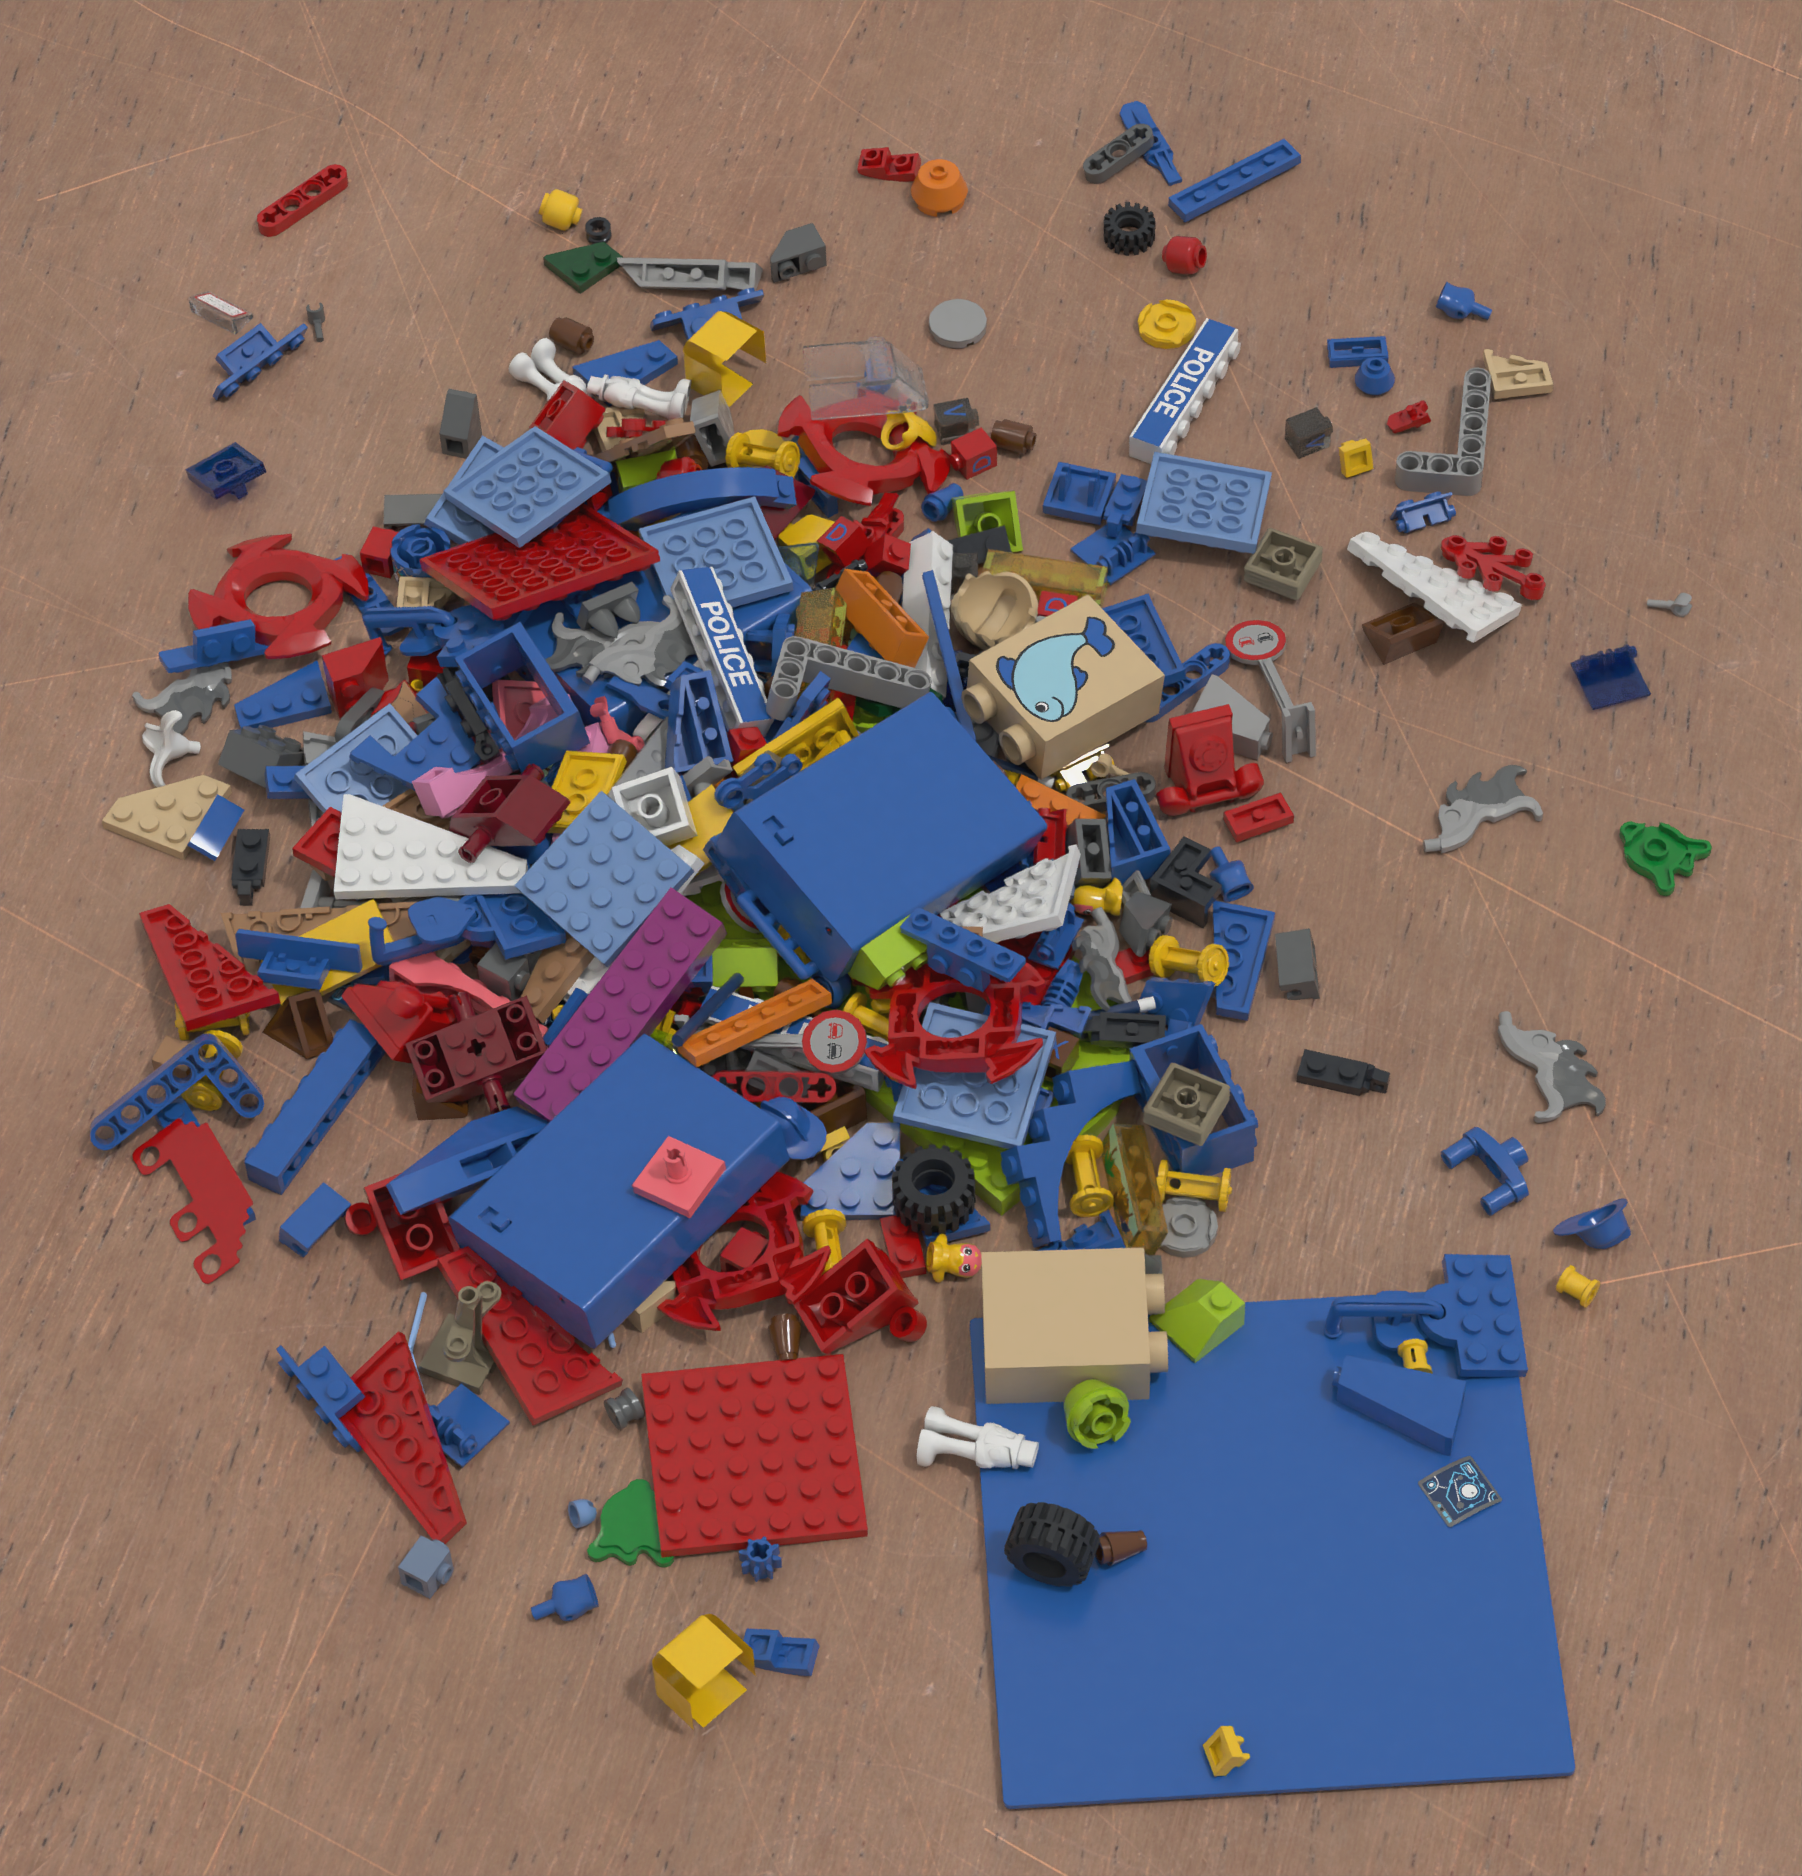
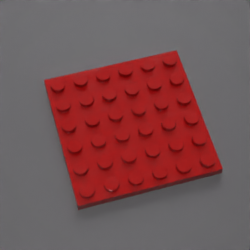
(556, 562)
(753, 1455)

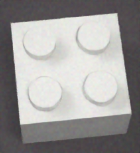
(658, 805)

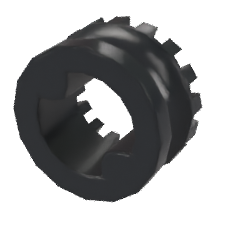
(596, 237)

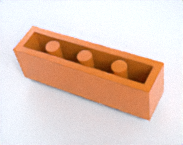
(881, 618)

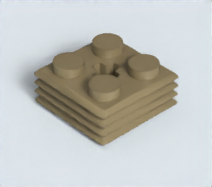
(1283, 563)
(1169, 1109)

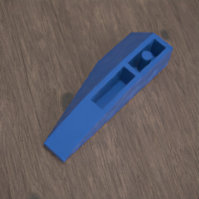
(464, 1159)

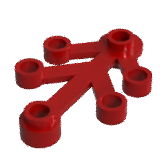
(633, 428)
(1459, 551)

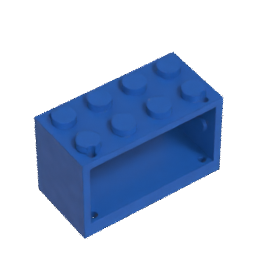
(500, 657)
(1223, 1148)

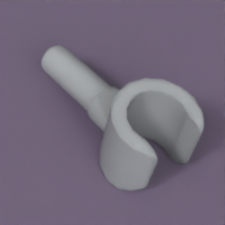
(1679, 607)

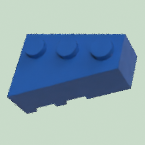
(695, 723)
(1133, 833)

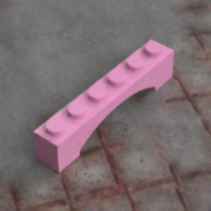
(444, 790)

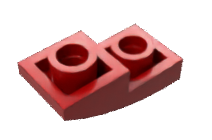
(880, 164)

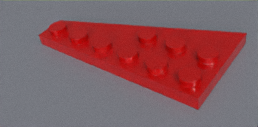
(402, 1439)

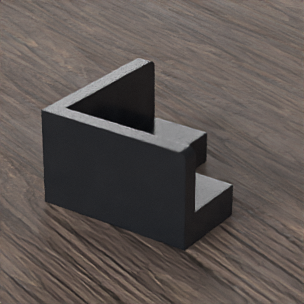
(1182, 885)

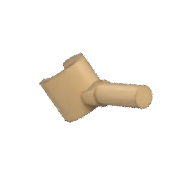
(1106, 767)

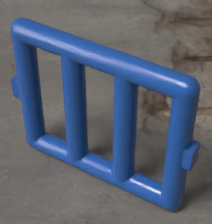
(783, 947)

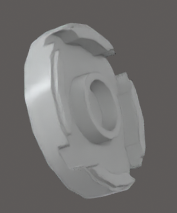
(957, 323)
(1190, 1227)

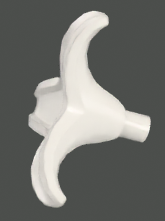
(166, 744)

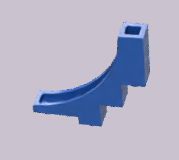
(1053, 1131)

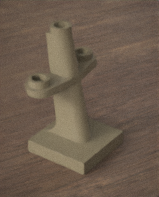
(458, 1349)

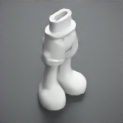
(542, 359)
(632, 394)
(993, 1444)

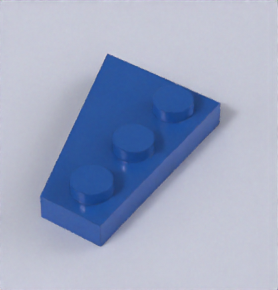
(286, 701)

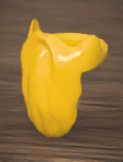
(917, 428)

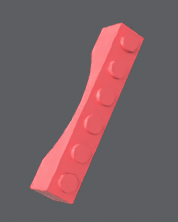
(433, 975)

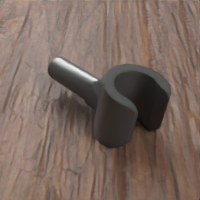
(316, 318)

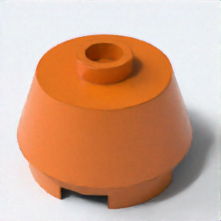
(939, 188)

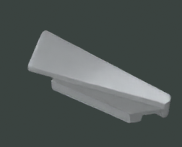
(692, 273)

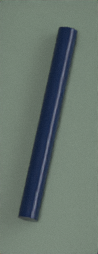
(707, 1009)

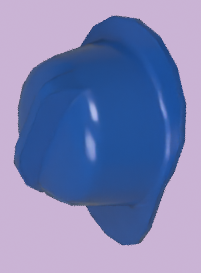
(801, 1129)
(1598, 1227)

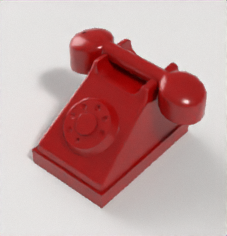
(1202, 763)
(399, 1014)
(412, 1239)
(859, 1298)

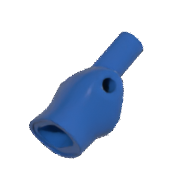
(1460, 302)
(1231, 876)
(569, 1599)

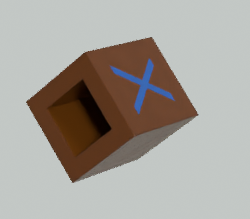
(1063, 1055)

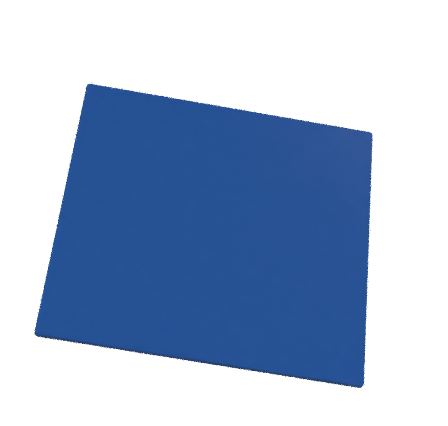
(1279, 1586)

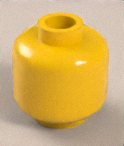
(560, 209)

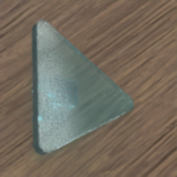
(802, 560)

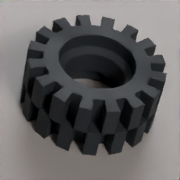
(1129, 217)

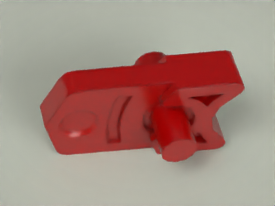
(1412, 416)

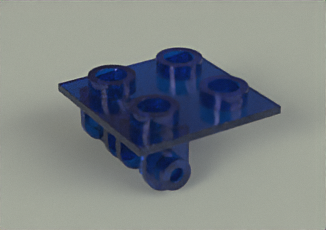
(1610, 677)

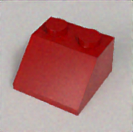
(569, 416)
(353, 672)

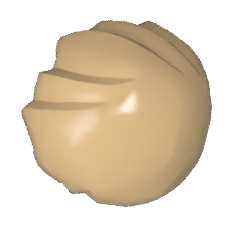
(993, 608)

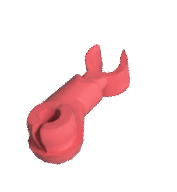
(609, 725)

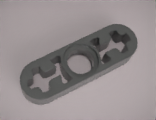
(1112, 165)
(358, 713)
(1087, 789)

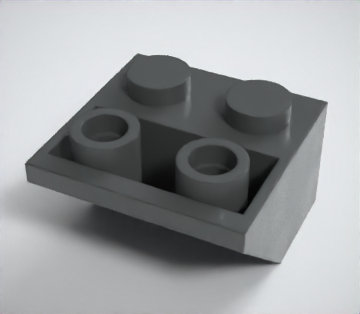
(252, 749)

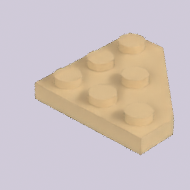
(165, 815)

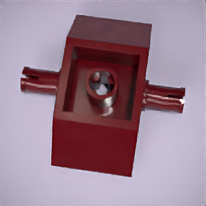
(507, 812)
(448, 1059)

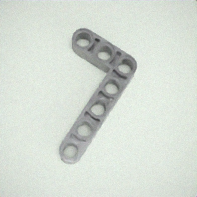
(1451, 472)
(849, 673)

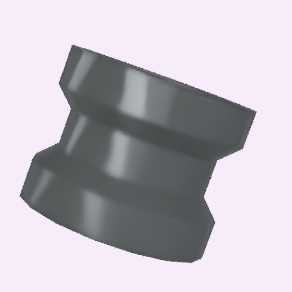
(623, 1408)

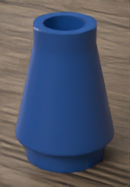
(939, 503)

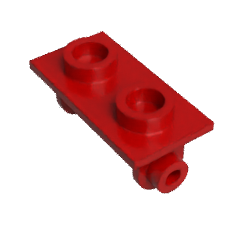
(1053, 837)

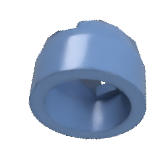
(581, 1512)

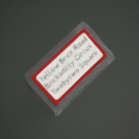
(220, 311)

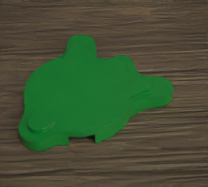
(1661, 853)
(629, 1527)

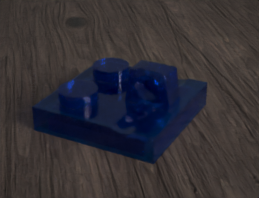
(226, 471)

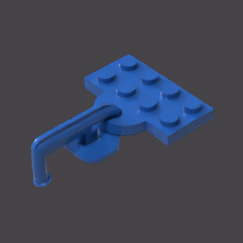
(438, 629)
(443, 923)
(1470, 1312)

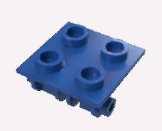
(1118, 554)
(465, 1424)

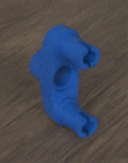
(1500, 1159)

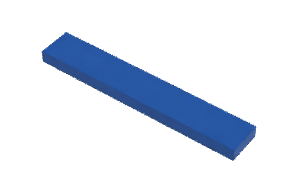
(947, 650)

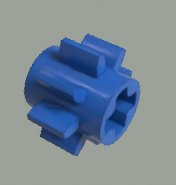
(760, 1559)

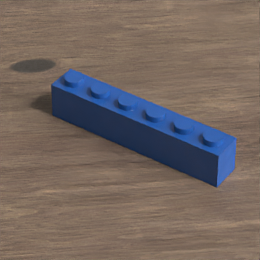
(313, 1108)

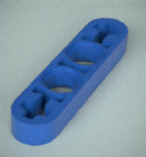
(1190, 686)

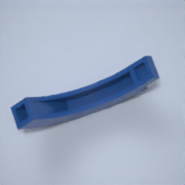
(699, 490)

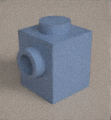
(426, 1566)

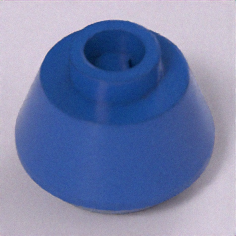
(1374, 376)
(839, 989)

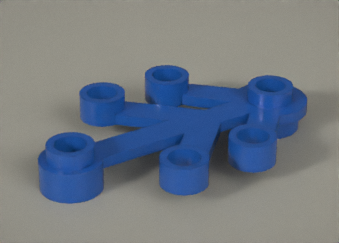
(733, 791)

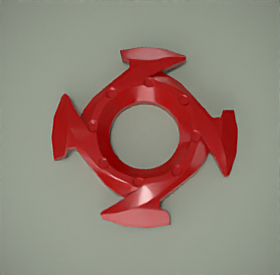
(856, 480)
(263, 562)
(985, 1050)
(775, 1273)

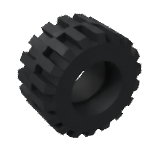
(928, 1168)
(1052, 1544)

